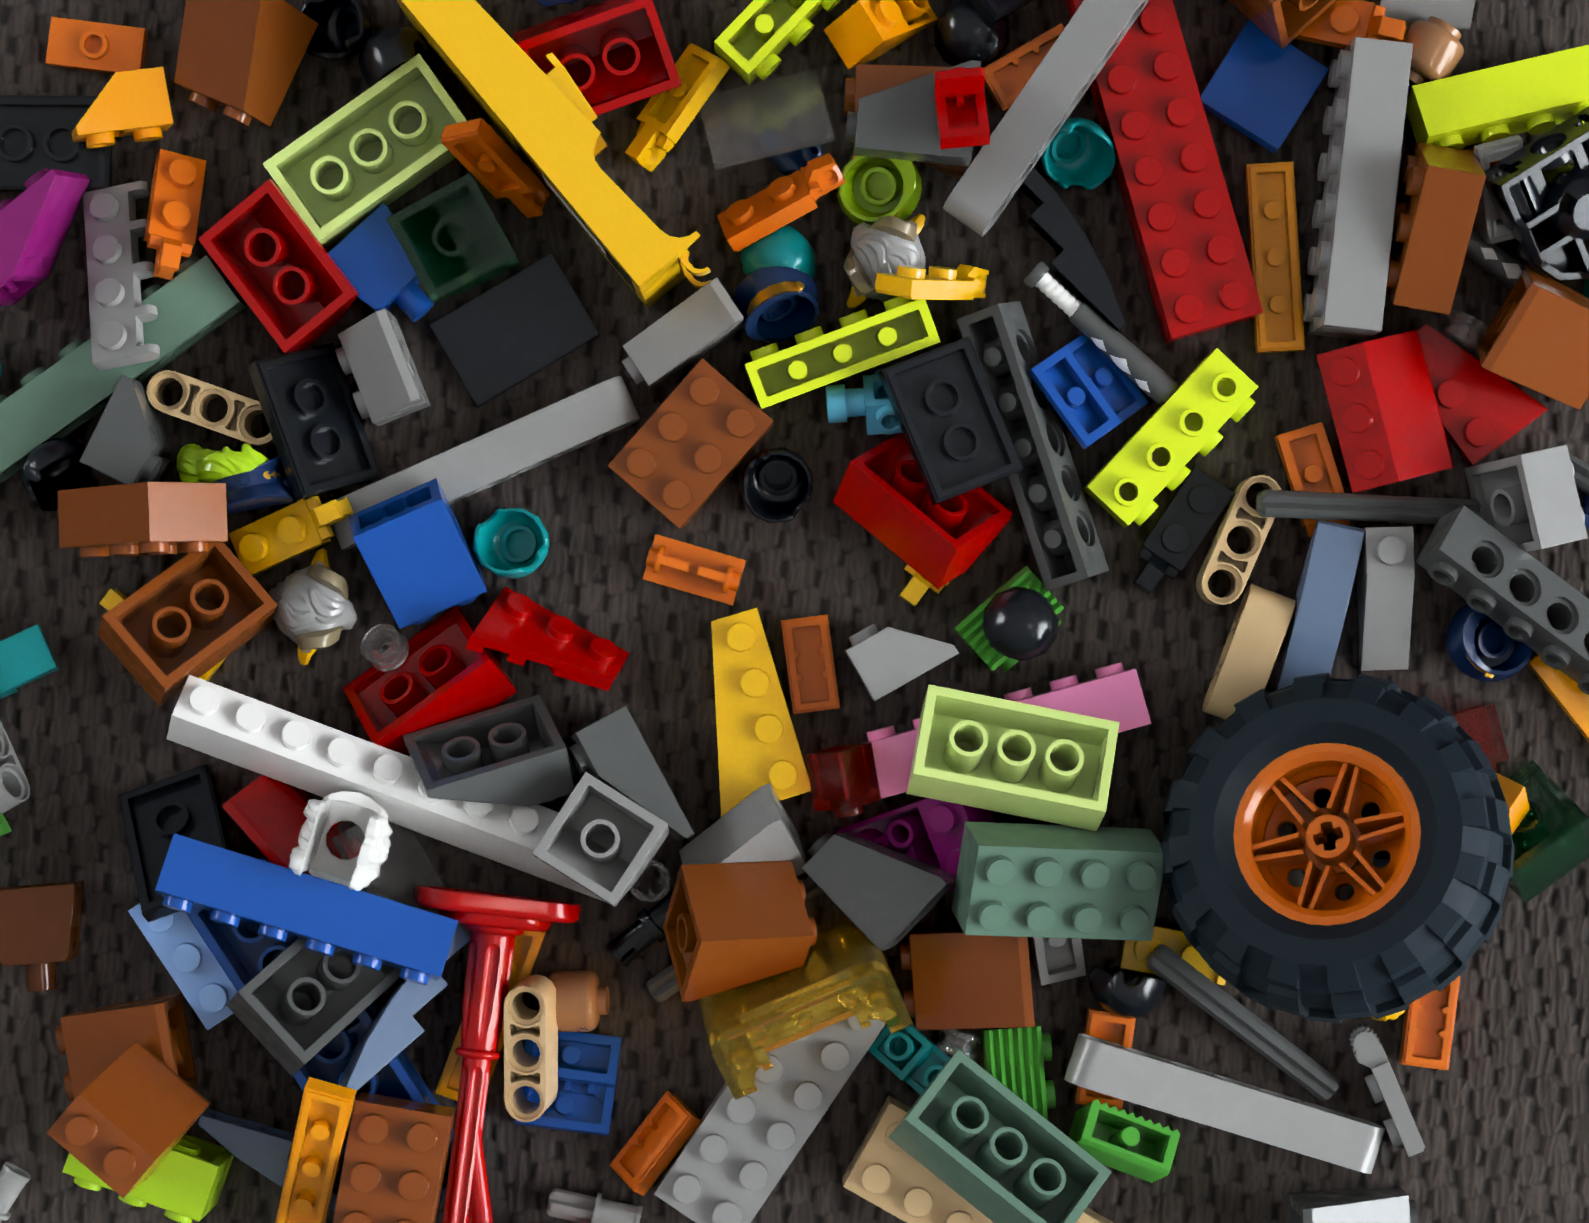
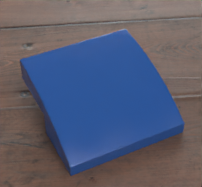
(1262, 87)
(1087, 390)
(585, 1084)

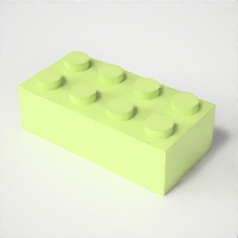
(367, 151)
(1013, 758)

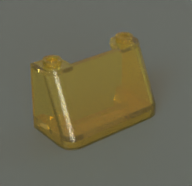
(838, 980)

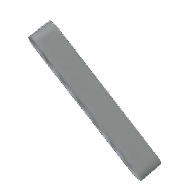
(1040, 111)
(507, 449)
(1224, 1103)

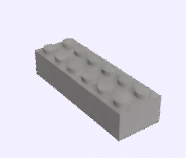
(1358, 189)
(751, 1141)

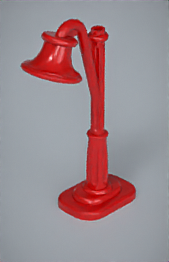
(493, 925)

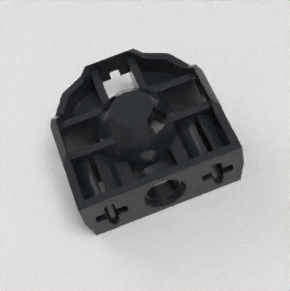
(1530, 195)

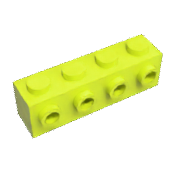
(763, 31)
(1501, 100)
(840, 353)
(1171, 438)

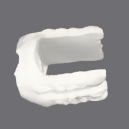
(316, 857)

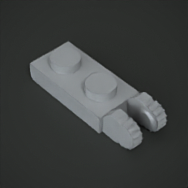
(1385, 1087)

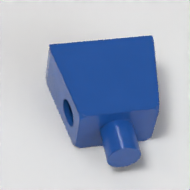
(380, 268)

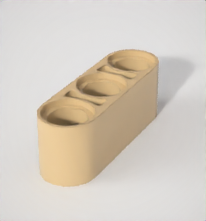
(194, 405)
(1221, 557)
(1249, 649)
(519, 1066)

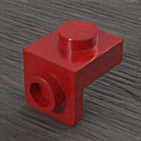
(961, 107)

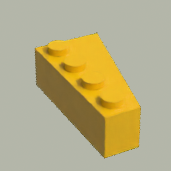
(752, 715)

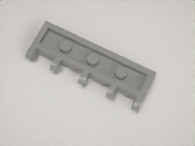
(116, 276)

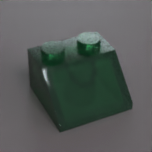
(453, 239)
(1549, 838)

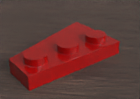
(1474, 403)
(539, 635)

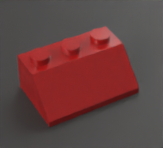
(608, 49)
(279, 268)
(1385, 411)
(892, 503)
(431, 686)
(273, 818)

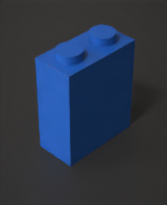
(417, 554)

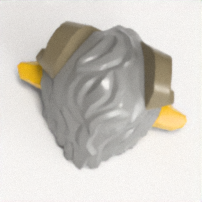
(880, 250)
(313, 606)

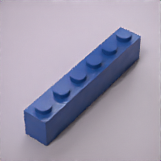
(305, 908)

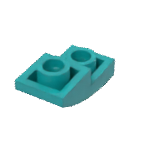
(24, 659)
(909, 1056)

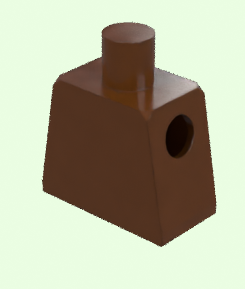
(40, 928)

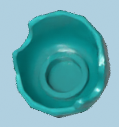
(1079, 154)
(781, 248)
(511, 543)

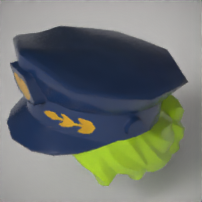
(249, 476)

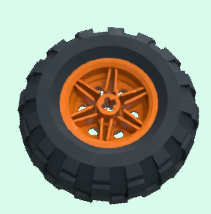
(1406, 922)

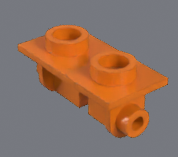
(694, 569)

